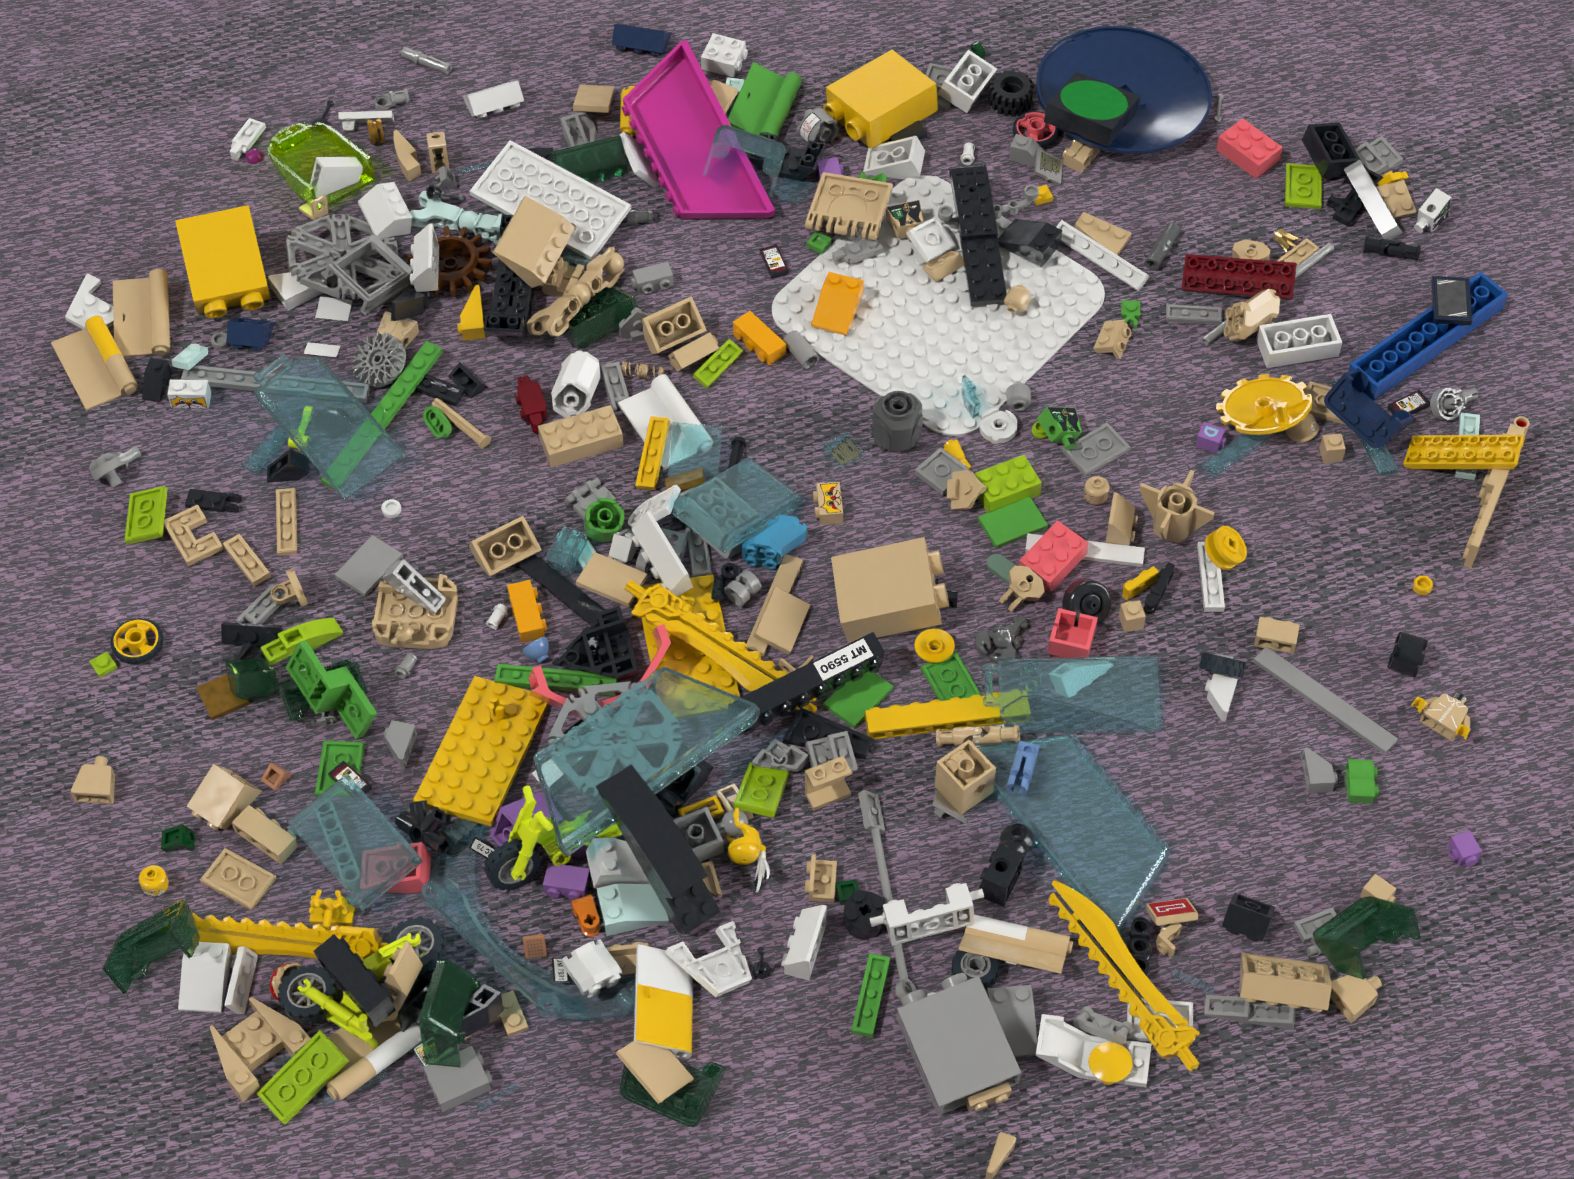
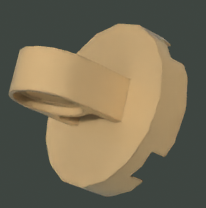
(292, 588)

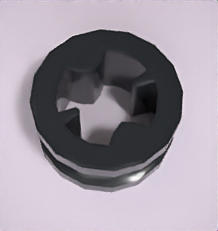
(729, 566)

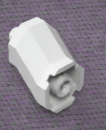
(575, 384)
(592, 968)

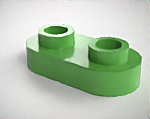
(437, 422)

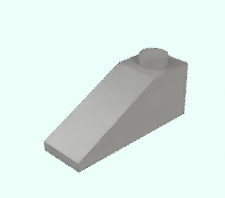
(413, 586)

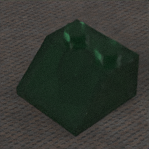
(251, 677)

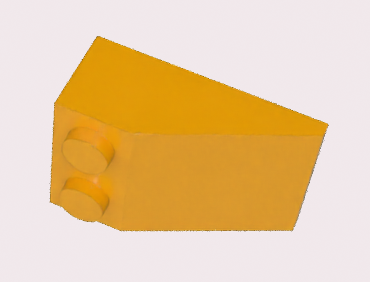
(838, 303)

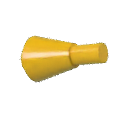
(953, 447)

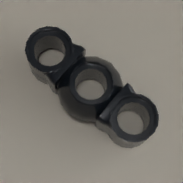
(1140, 940)

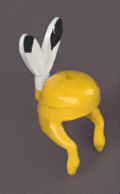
(748, 850)

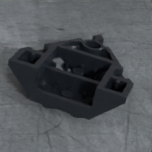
(602, 647)

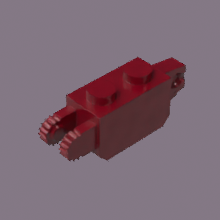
(532, 403)

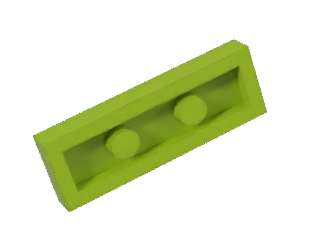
(717, 363)

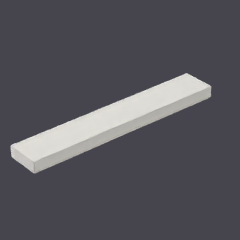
(1102, 256)
(1104, 552)

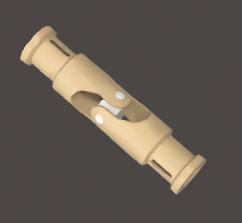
(995, 735)

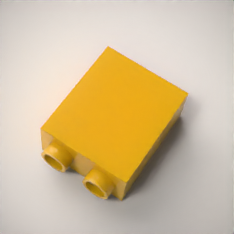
(881, 99)
(223, 261)

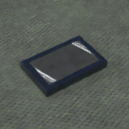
(1451, 300)

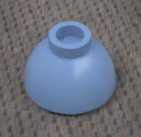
(537, 650)

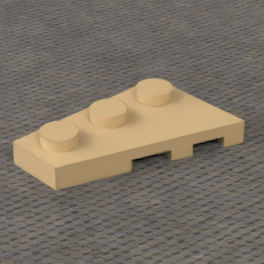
(1103, 232)

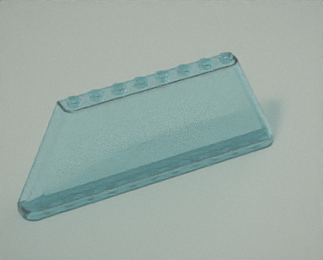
(655, 726)
(1083, 824)

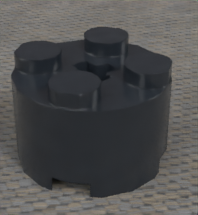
(1407, 654)
(855, 908)

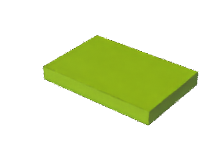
(1303, 186)
(146, 515)
(761, 790)

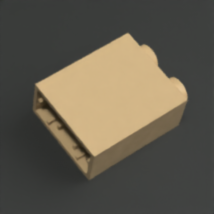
(889, 589)

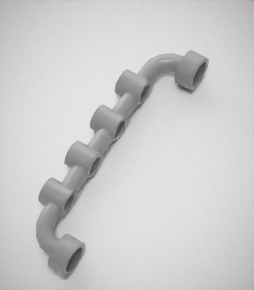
(1031, 193)

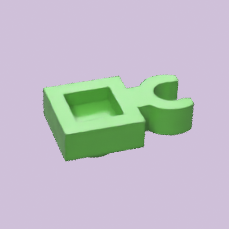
(1130, 311)

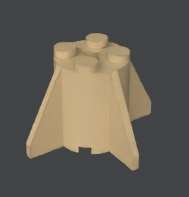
(1175, 510)

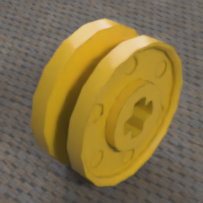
(1225, 547)

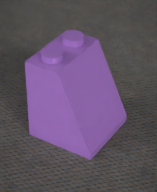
(508, 815)

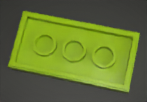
(302, 1077)

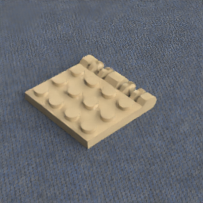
(849, 203)

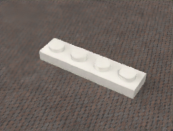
(1210, 582)

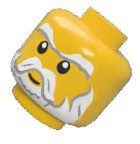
(153, 880)

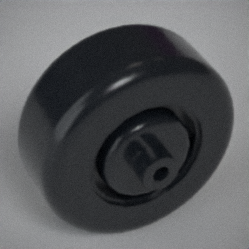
(1087, 598)

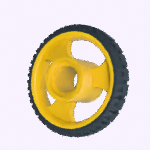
(136, 631)

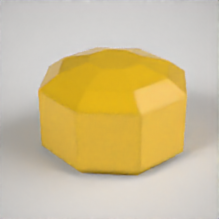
(1422, 585)

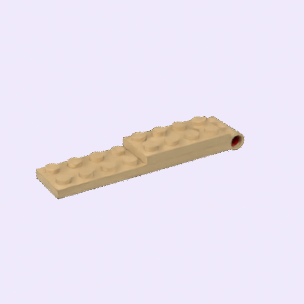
(1489, 495)

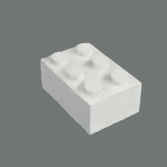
(967, 81)

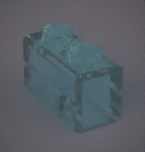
(566, 549)

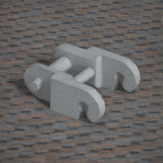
(323, 721)

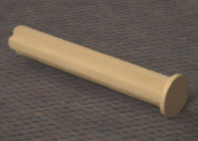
(462, 424)

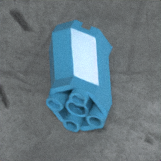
(774, 541)

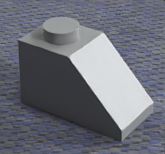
(1024, 150)
(400, 740)
(1318, 772)

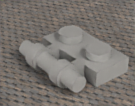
(582, 503)
(1306, 927)

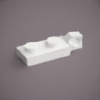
(246, 137)

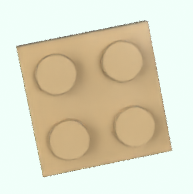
(1397, 199)

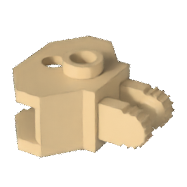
(1243, 250)
(1021, 588)

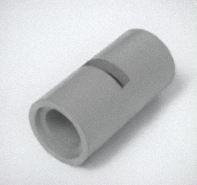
(801, 349)

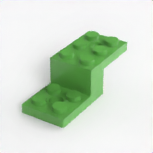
(331, 690)

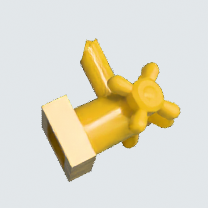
(330, 911)

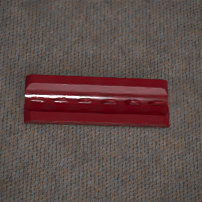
(1237, 276)

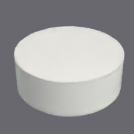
(391, 508)

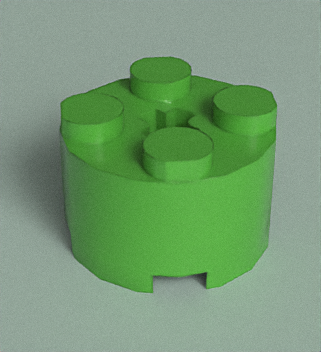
(594, 522)

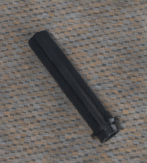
(738, 445)

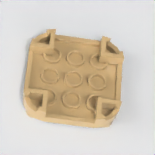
(430, 629)

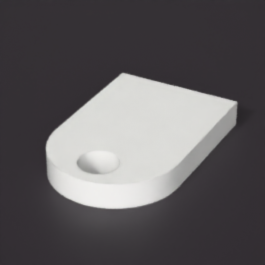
(659, 505)

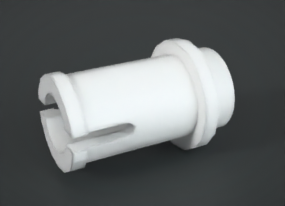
(968, 154)
(495, 619)

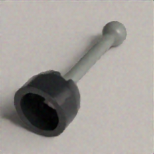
(438, 193)

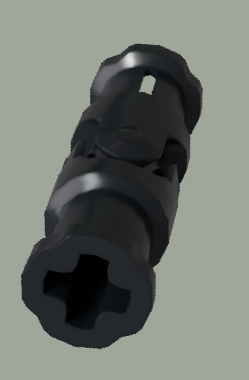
(1399, 249)

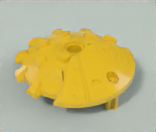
(1265, 405)

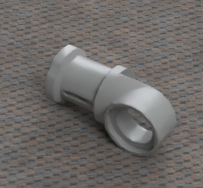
(391, 99)

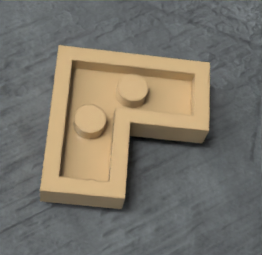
(512, 1016)

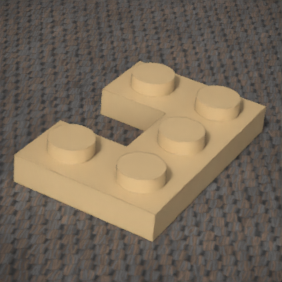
(179, 530)

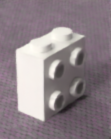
(723, 55)

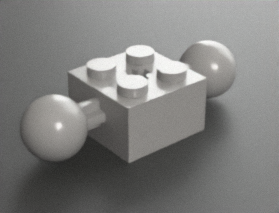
(705, 835)

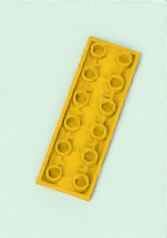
(1464, 451)

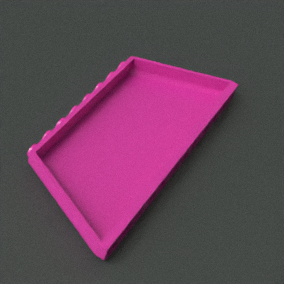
(677, 124)

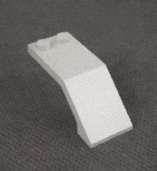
(1071, 1050)

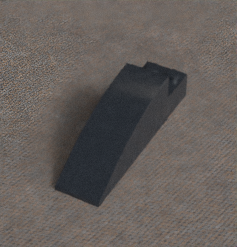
(659, 849)

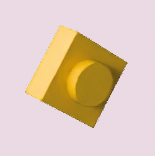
(1044, 195)

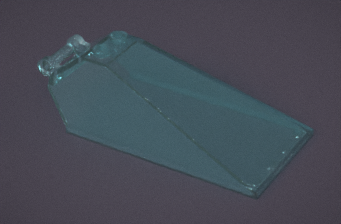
(326, 422)
(1077, 694)

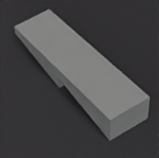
(1257, 1013)

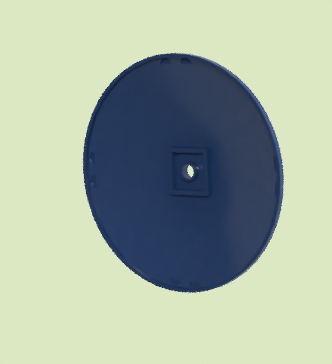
(1164, 75)

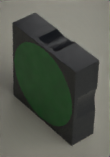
(1092, 108)

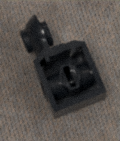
(1006, 863)

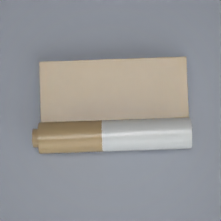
(1016, 944)
(368, 1062)

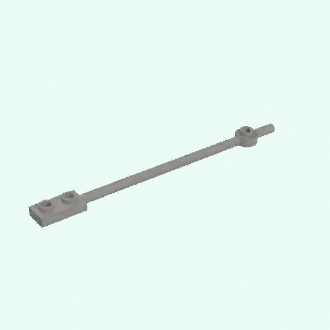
(874, 822)

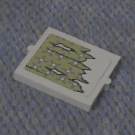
(1048, 167)

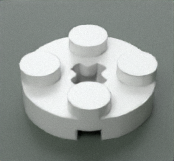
(998, 435)

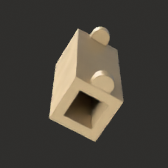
(693, 351)

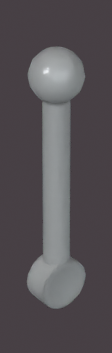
(1217, 118)

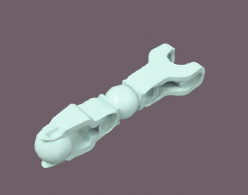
(455, 218)

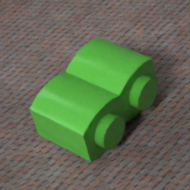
(1360, 781)

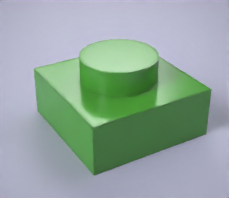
(819, 242)

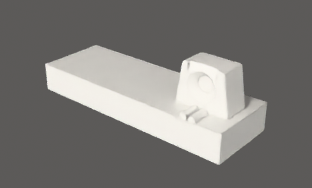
(349, 119)
(241, 979)

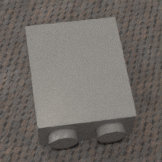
(459, 1084)

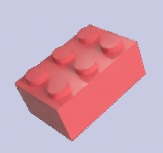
(1249, 148)
(1055, 555)

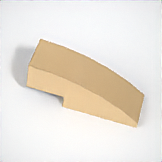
(406, 157)

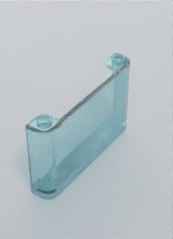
(735, 504)
(354, 842)

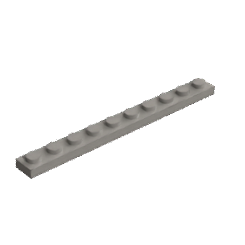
(244, 380)

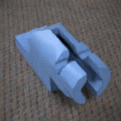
(1023, 767)

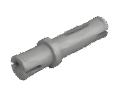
(420, 58)

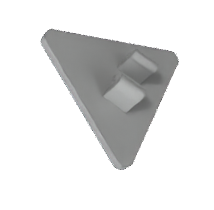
(943, 806)

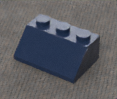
(640, 39)

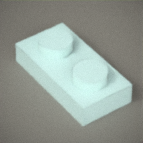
(190, 356)

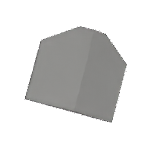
(578, 129)

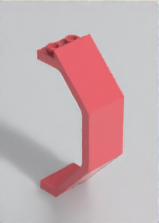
(543, 693)

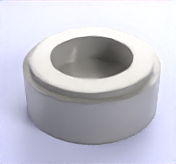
(218, 340)

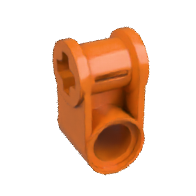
(586, 912)

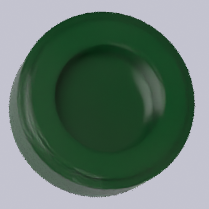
(977, 49)

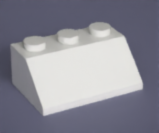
(494, 99)
(386, 211)
(425, 260)
(805, 942)

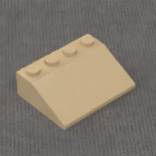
(533, 241)
(1284, 982)

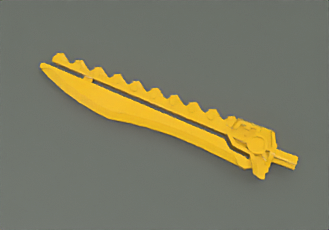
(666, 608)
(361, 940)
(1159, 1030)

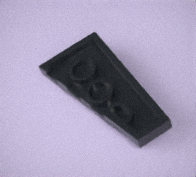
(811, 726)

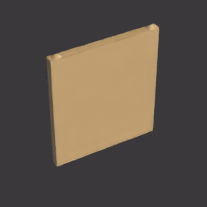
(655, 1069)

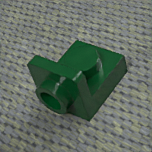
(177, 837)

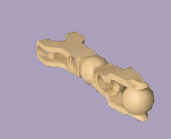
(566, 307)

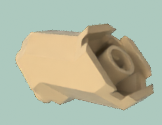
(1246, 316)

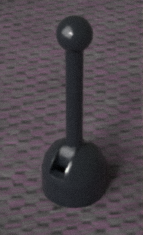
(330, 103)
(761, 966)

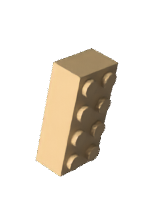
(580, 436)

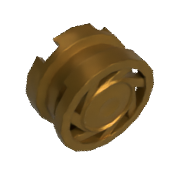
(374, 134)

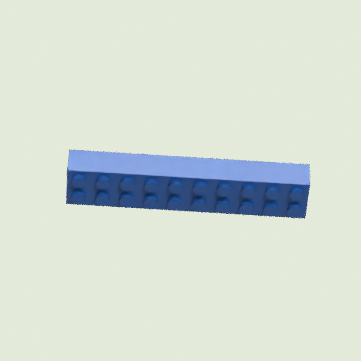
(1423, 340)

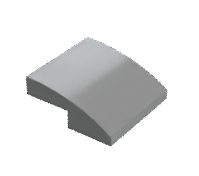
(1378, 155)
(830, 748)

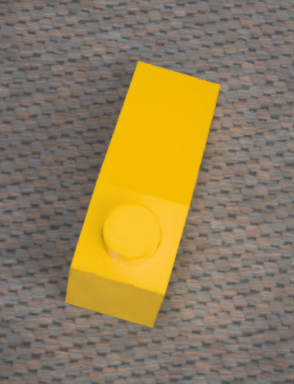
(472, 317)

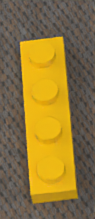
(652, 453)

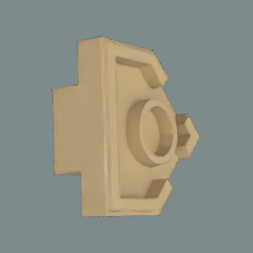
(964, 490)

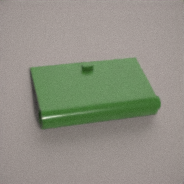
(767, 102)

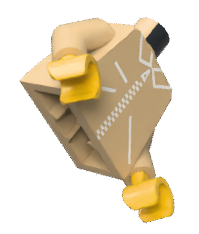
(1445, 715)

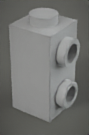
(652, 278)

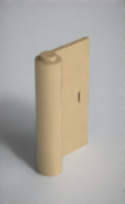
(146, 313)

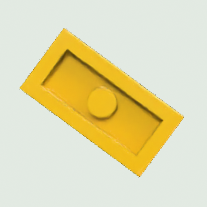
(1140, 583)

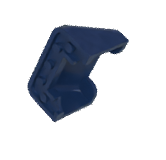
(1362, 413)

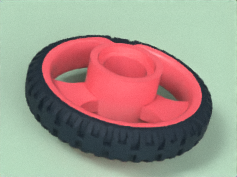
(1036, 127)

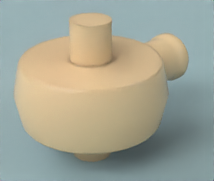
(403, 634)

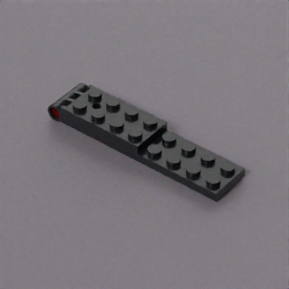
(978, 234)

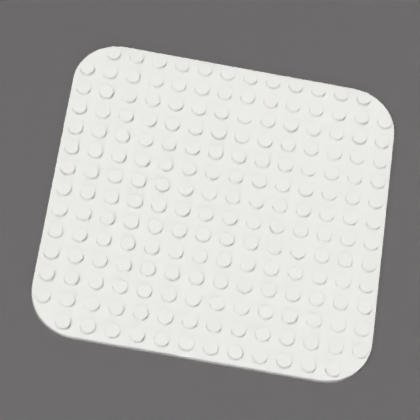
(925, 333)

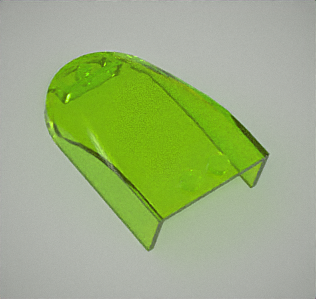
(295, 153)

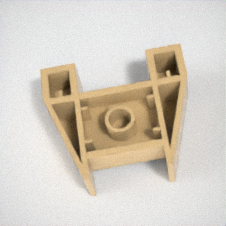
(254, 1043)

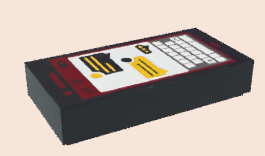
(774, 261)
(1412, 403)
(343, 769)

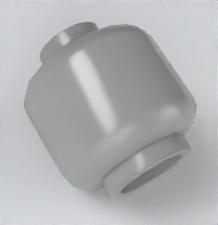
(1018, 396)

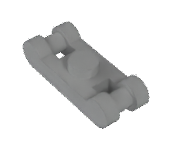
(1103, 1026)

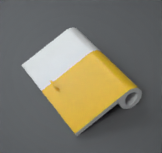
(663, 1002)

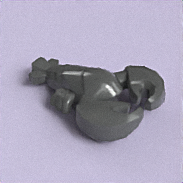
(1003, 638)

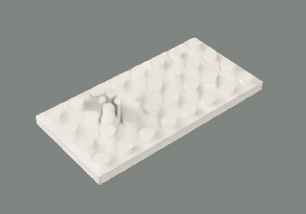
(523, 173)

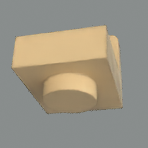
(1166, 935)

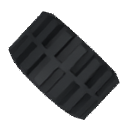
(1013, 102)

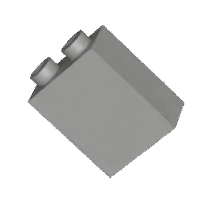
(956, 1042)

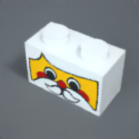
(189, 393)

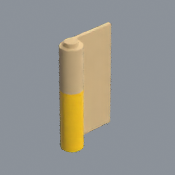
(95, 364)

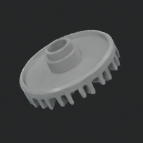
(379, 360)

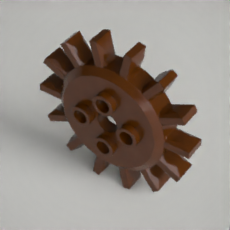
(466, 267)

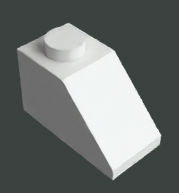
(622, 546)
(1220, 694)

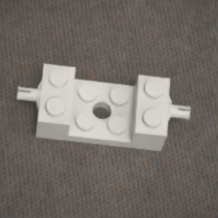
(923, 923)

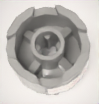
(818, 126)

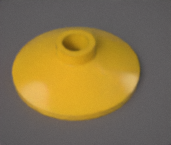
(934, 639)

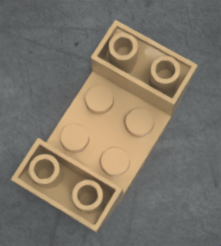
(401, 976)

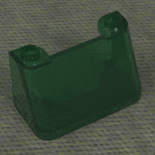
(686, 1104)

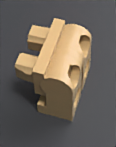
(562, 278)

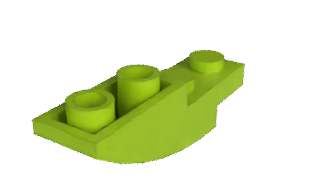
(314, 632)

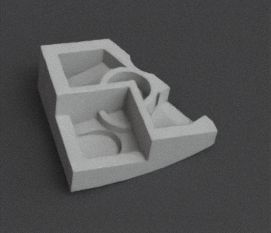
(781, 757)

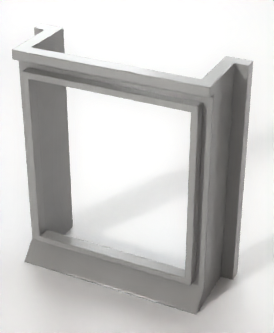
(385, 292)

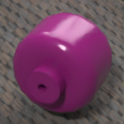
(254, 156)

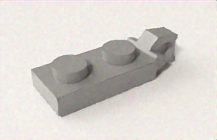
(857, 251)

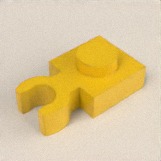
(1391, 177)

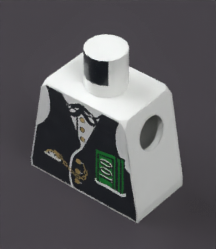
(1433, 211)

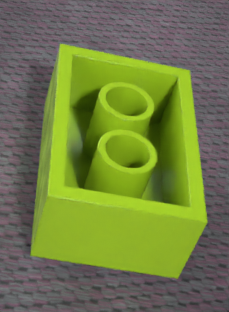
(1008, 483)

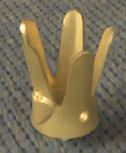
(1283, 239)

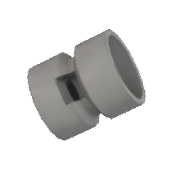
(742, 588)

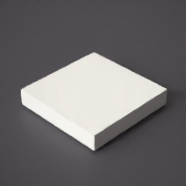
(931, 239)

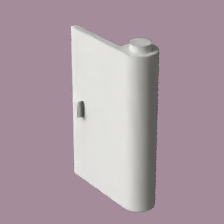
(658, 401)

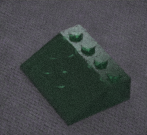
(600, 316)

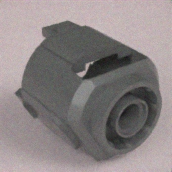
(897, 421)

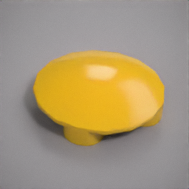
(1110, 1062)

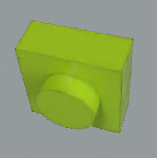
(103, 664)

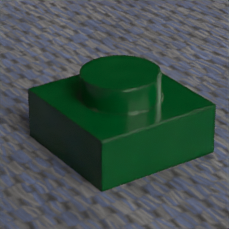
(846, 889)

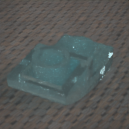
(968, 395)

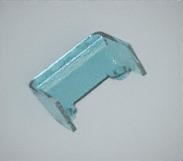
(771, 150)

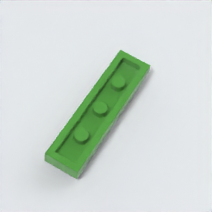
(870, 995)

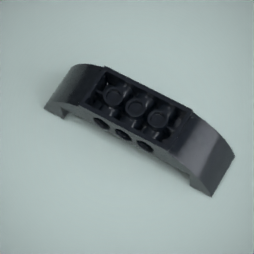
(511, 300)

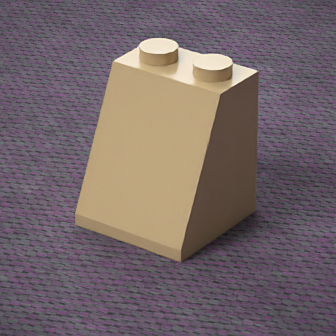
(222, 797)

